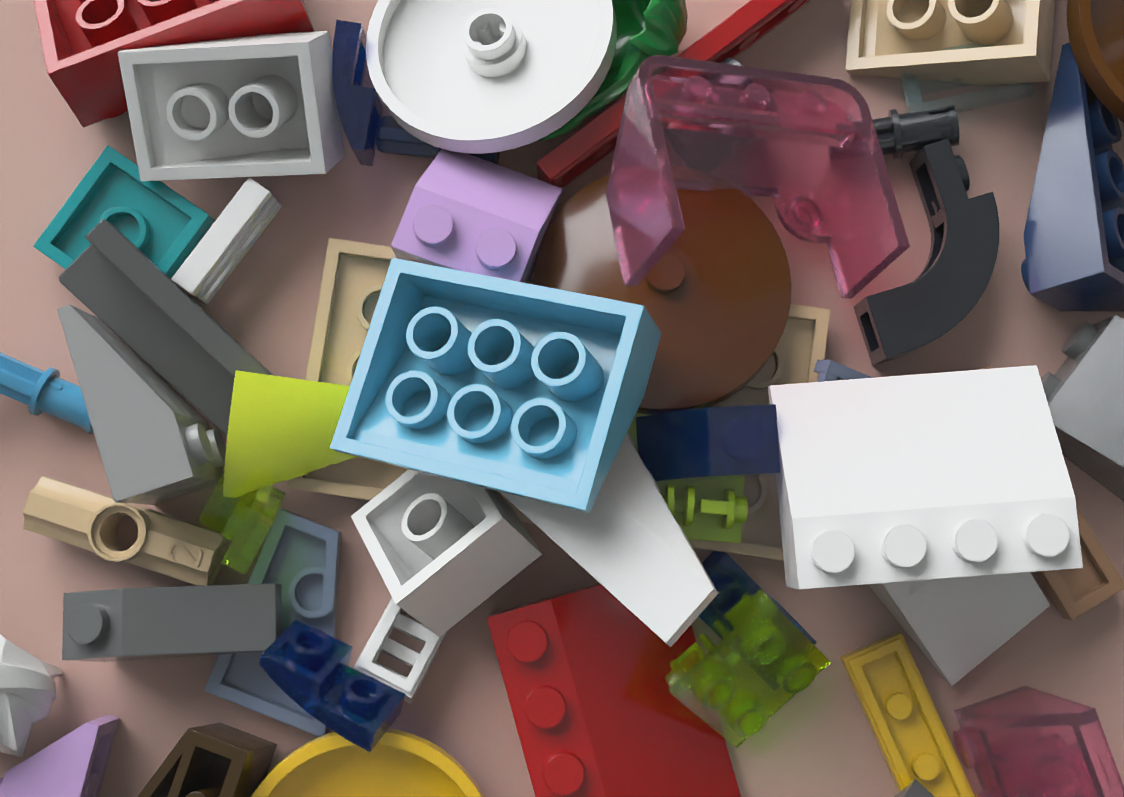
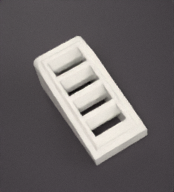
(381, 642)

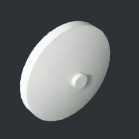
(488, 69)

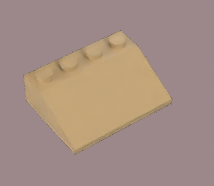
(899, 34)

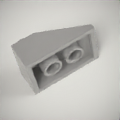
(143, 427)

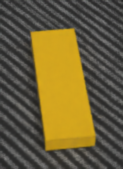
(904, 718)

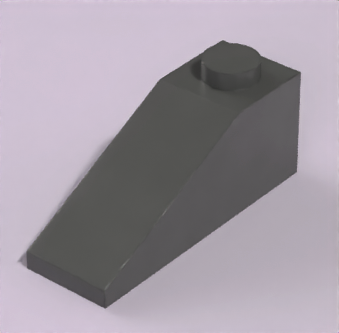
(170, 622)

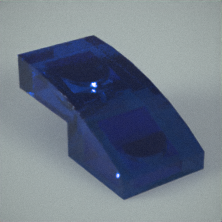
(357, 105)

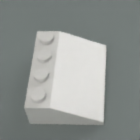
(921, 479)

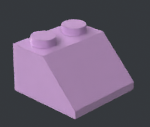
(476, 218)

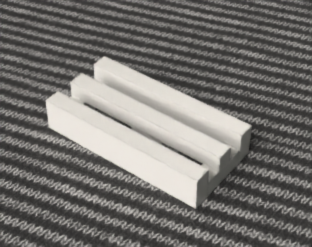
(227, 241)

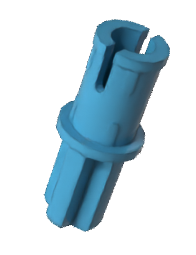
(43, 392)

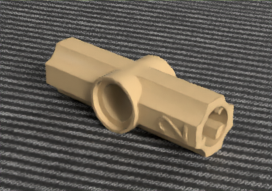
(91, 522)

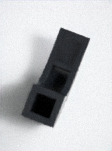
(956, 269)

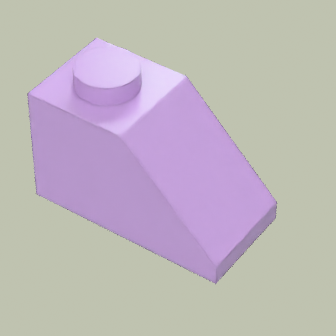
(67, 767)

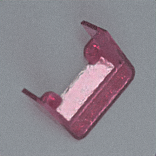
(758, 132)

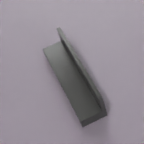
(159, 321)

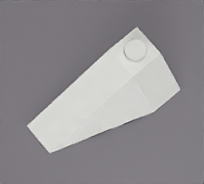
(631, 546)

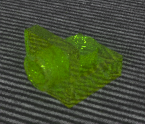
(242, 521)

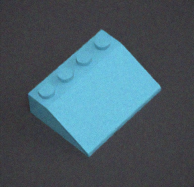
(497, 383)

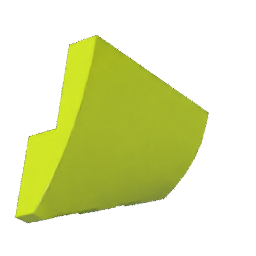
(279, 430)

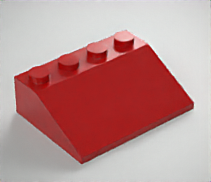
(85, 37)
(597, 702)

